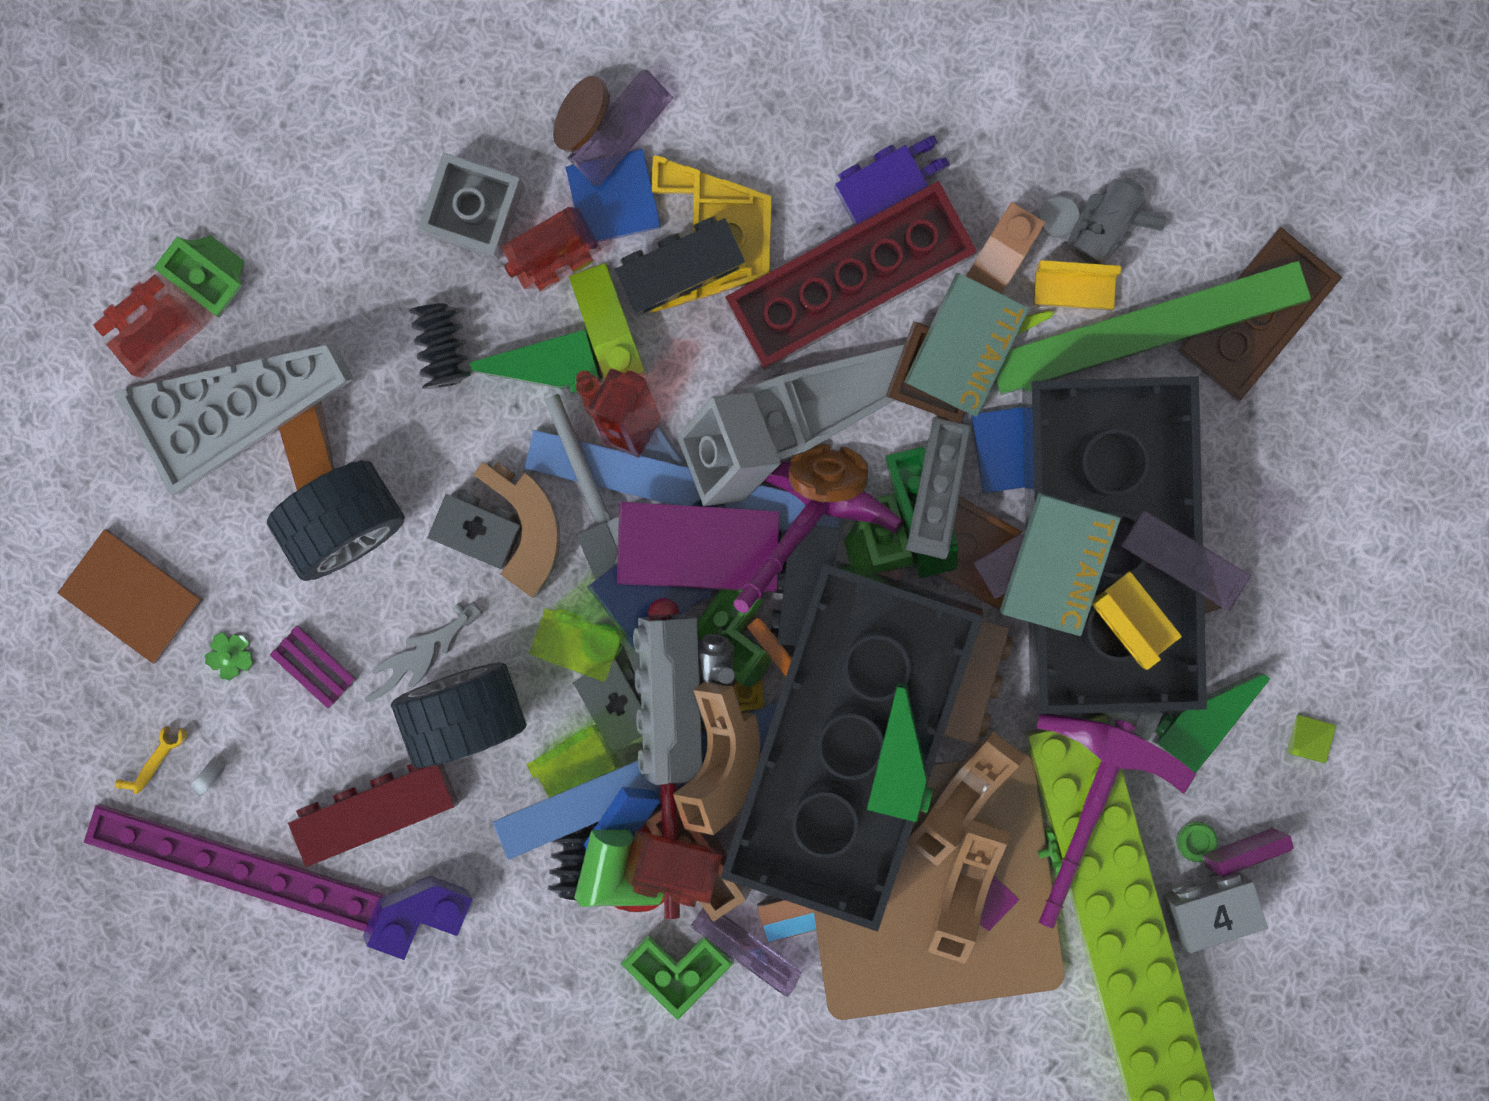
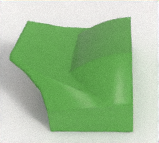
(203, 271)
(876, 547)

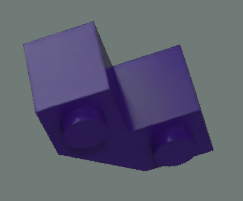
(400, 913)

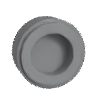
(1060, 216)
(207, 776)

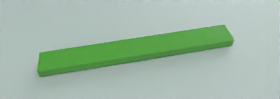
(1153, 327)

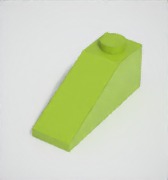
(606, 321)

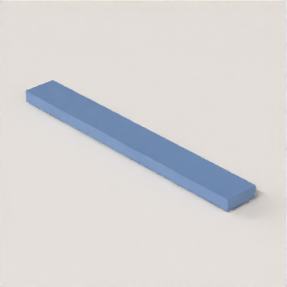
(652, 478)
(585, 802)

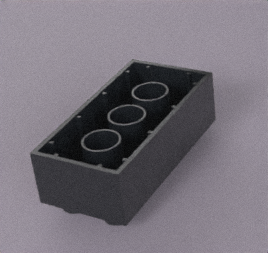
(1122, 452)
(806, 809)

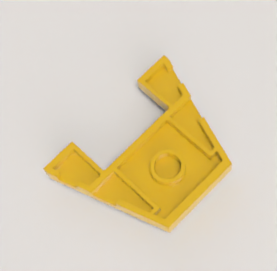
(745, 212)

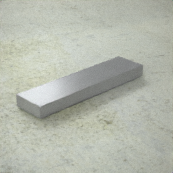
(939, 488)

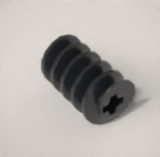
(440, 345)
(571, 862)

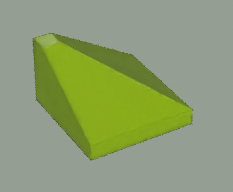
(1311, 739)

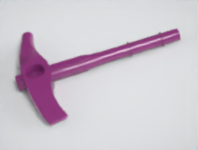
(860, 508)
(1117, 749)

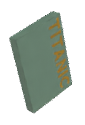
(966, 344)
(1059, 564)

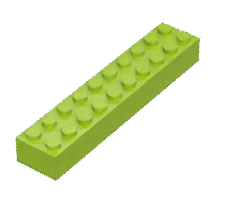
(1122, 928)

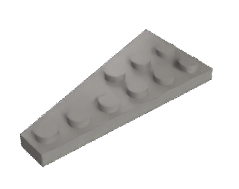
(217, 414)

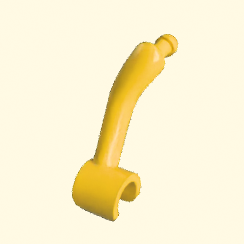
(154, 761)

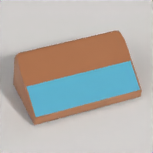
(785, 919)

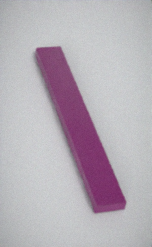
(231, 867)

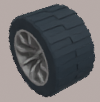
(335, 520)
(459, 715)

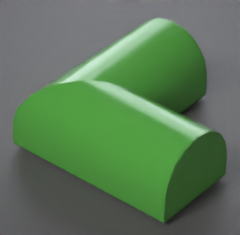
(724, 619)
(604, 871)
(673, 982)

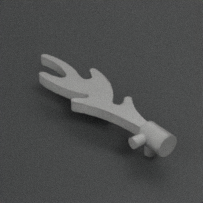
(421, 658)

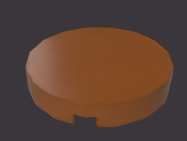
(828, 474)

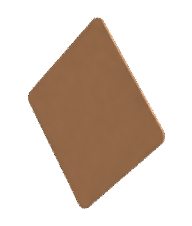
(891, 968)

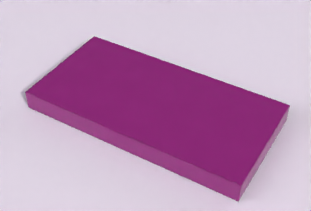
(693, 545)

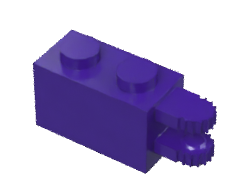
(886, 180)

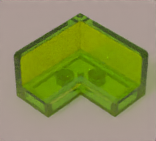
(576, 643)
(574, 762)

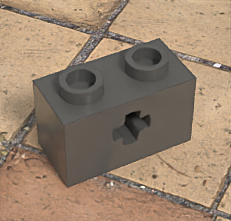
(452, 524)
(615, 728)

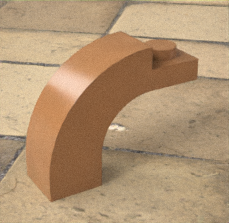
(540, 536)
(729, 763)
(963, 797)
(966, 891)

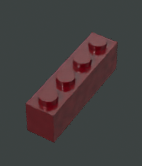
(371, 813)

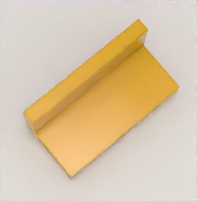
(1075, 285)
(1136, 620)

